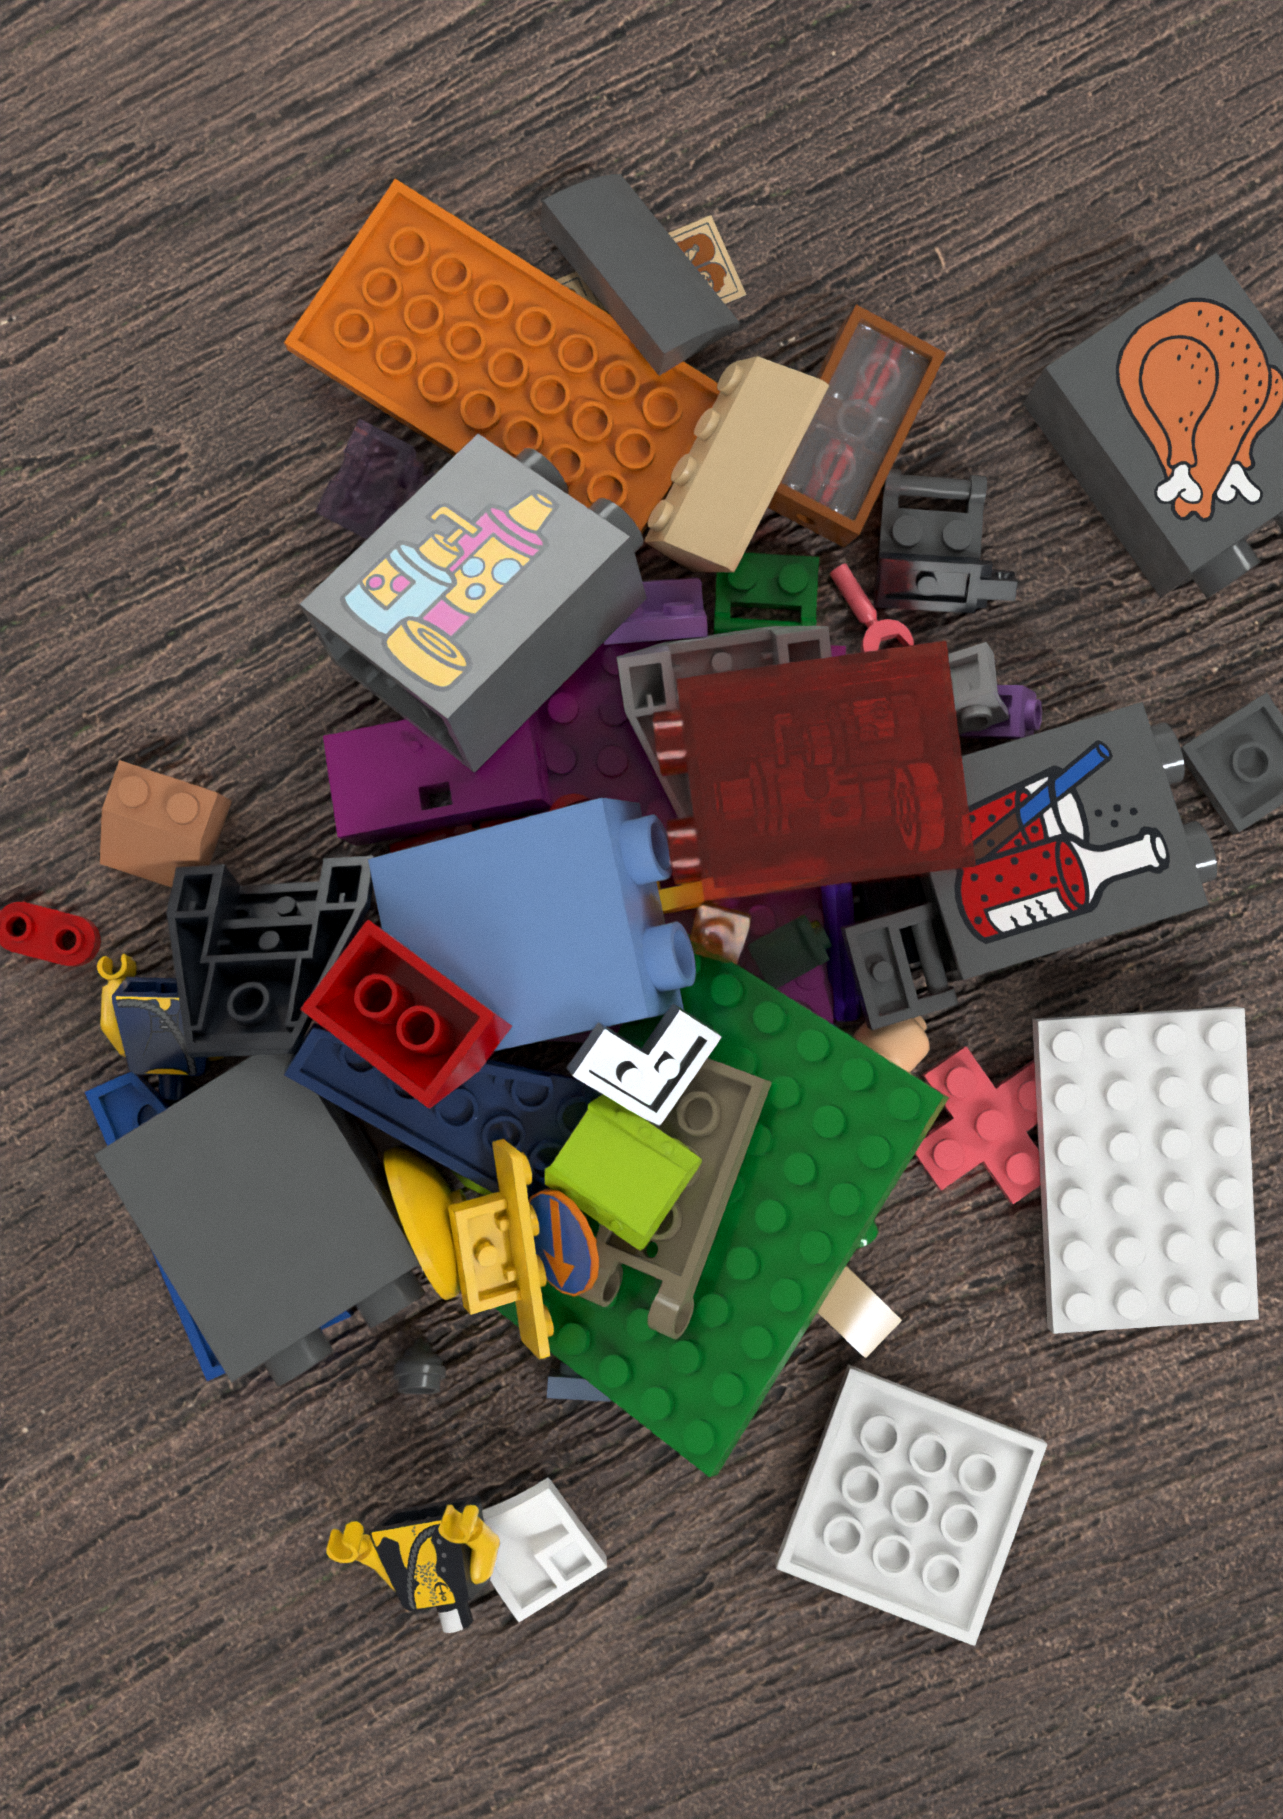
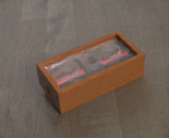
(872, 399)

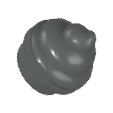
(419, 1370)

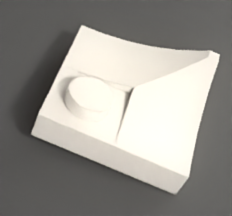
(540, 1549)

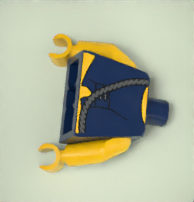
(147, 1028)

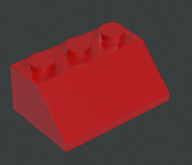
(405, 1016)

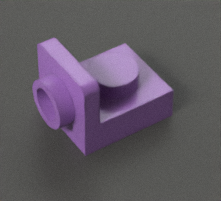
(1023, 714)

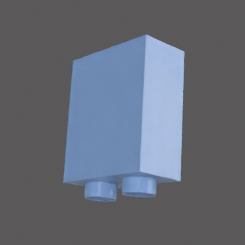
(545, 918)

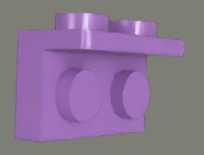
(668, 613)

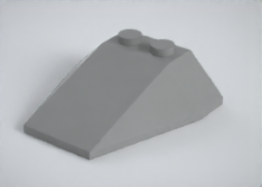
(651, 676)

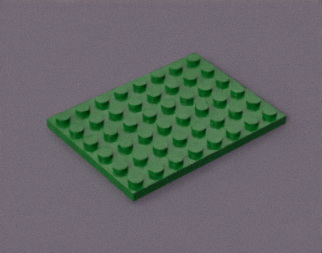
(807, 1191)

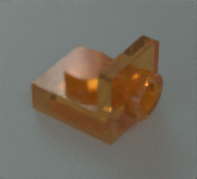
(719, 932)

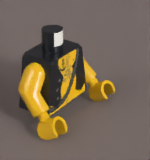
(427, 1555)

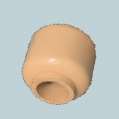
(899, 1042)

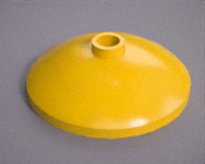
(422, 1206)

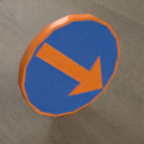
(565, 1243)

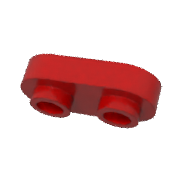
(45, 933)

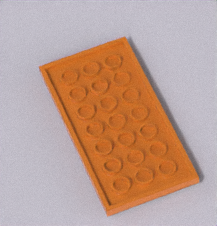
(485, 344)

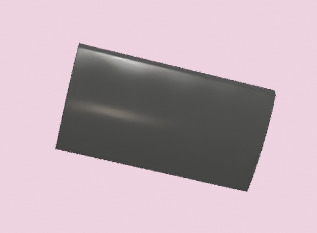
(636, 270)

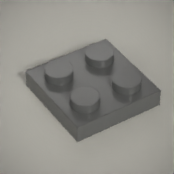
(1241, 763)

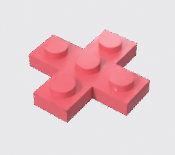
(983, 1126)

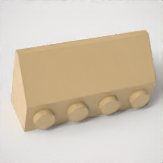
(734, 464)

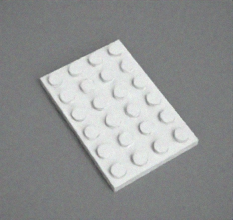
(1145, 1169)

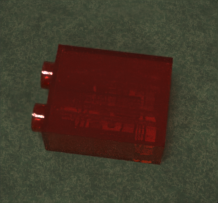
(817, 774)

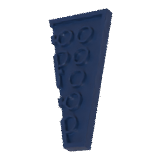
(501, 1101)

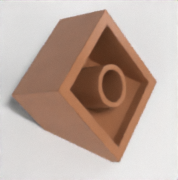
(158, 824)

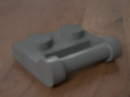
(929, 530)
(884, 971)

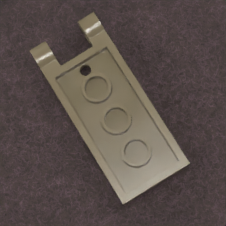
(716, 1123)

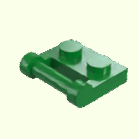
(767, 583)

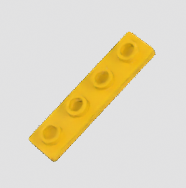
(498, 1250)

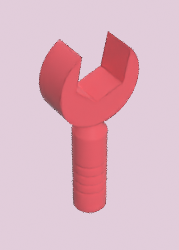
(867, 614)

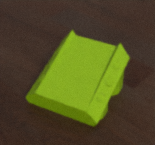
(622, 1170)

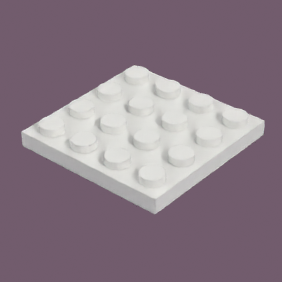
(911, 1505)

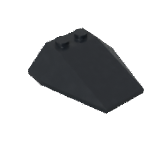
(258, 952)

